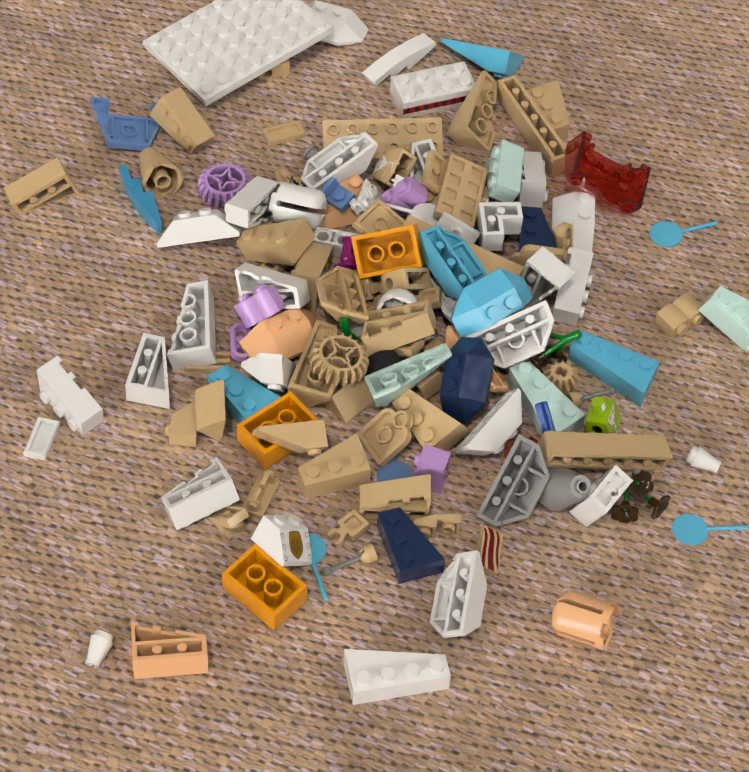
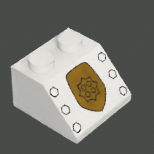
(284, 539)

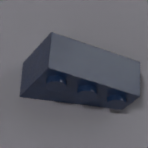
(535, 229)
(407, 547)

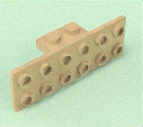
(387, 132)

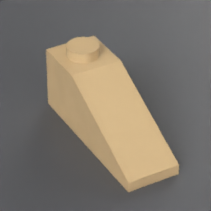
(299, 437)

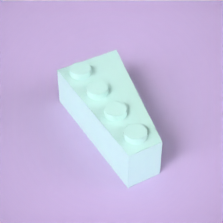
(538, 388)

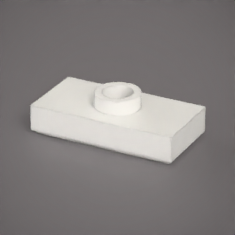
(458, 227)

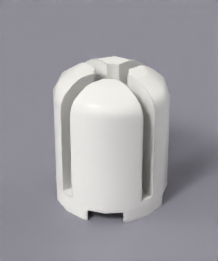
(301, 196)

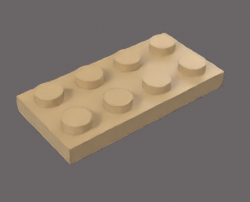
(461, 190)

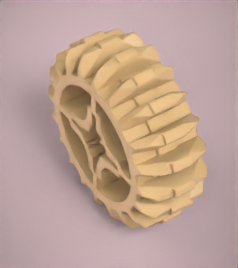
(337, 366)

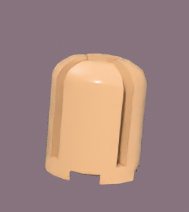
(584, 619)

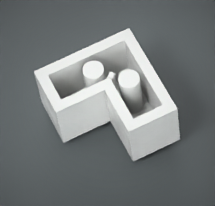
(496, 220)

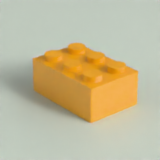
(388, 251)
(281, 411)
(264, 587)

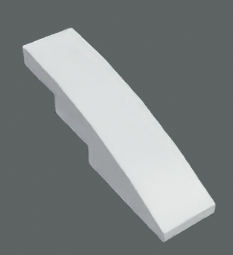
(398, 58)

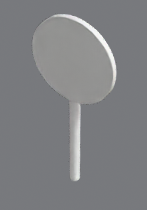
(422, 211)

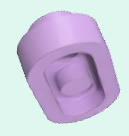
(234, 340)

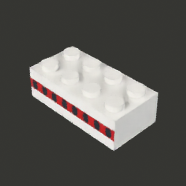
(431, 89)

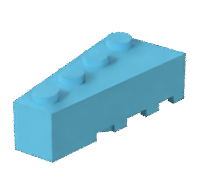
(615, 365)

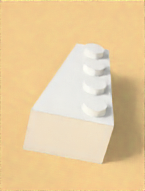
(393, 674)

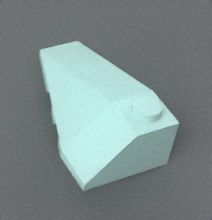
(396, 379)

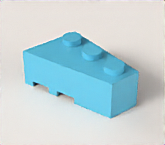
(241, 393)

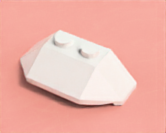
(346, 25)
(339, 160)
(579, 210)
(198, 227)
(518, 335)
(271, 370)
(495, 427)
(460, 596)

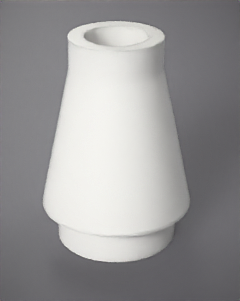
(702, 459)
(98, 648)

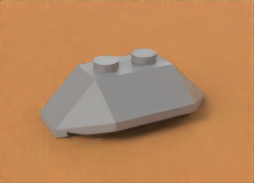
(516, 485)

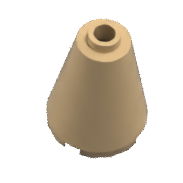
(158, 173)

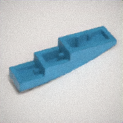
(142, 201)

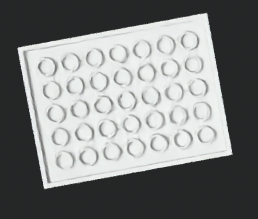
(234, 43)

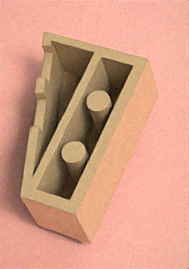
(551, 103)
(312, 265)
(398, 326)
(408, 493)

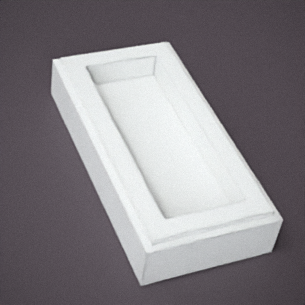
(41, 438)

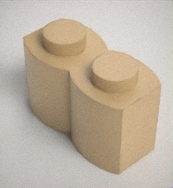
(679, 315)

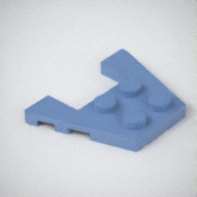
(124, 130)

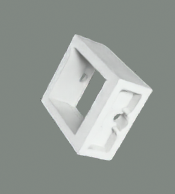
(601, 496)

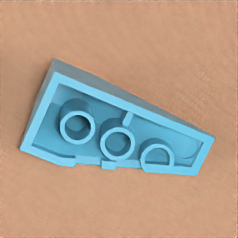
(491, 59)

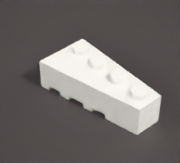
(195, 332)

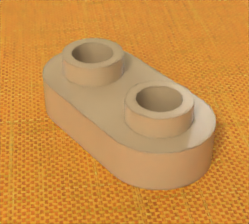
(564, 237)

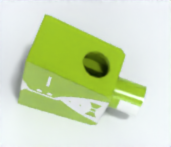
(604, 415)

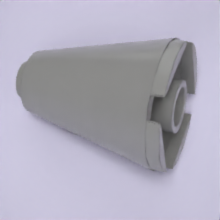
(564, 489)

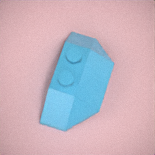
(450, 260)
(489, 301)

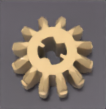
(562, 376)

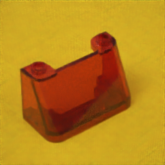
(604, 178)

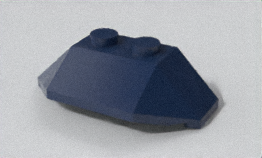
(466, 379)

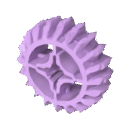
(222, 183)

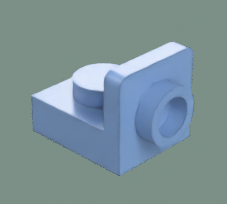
(337, 195)

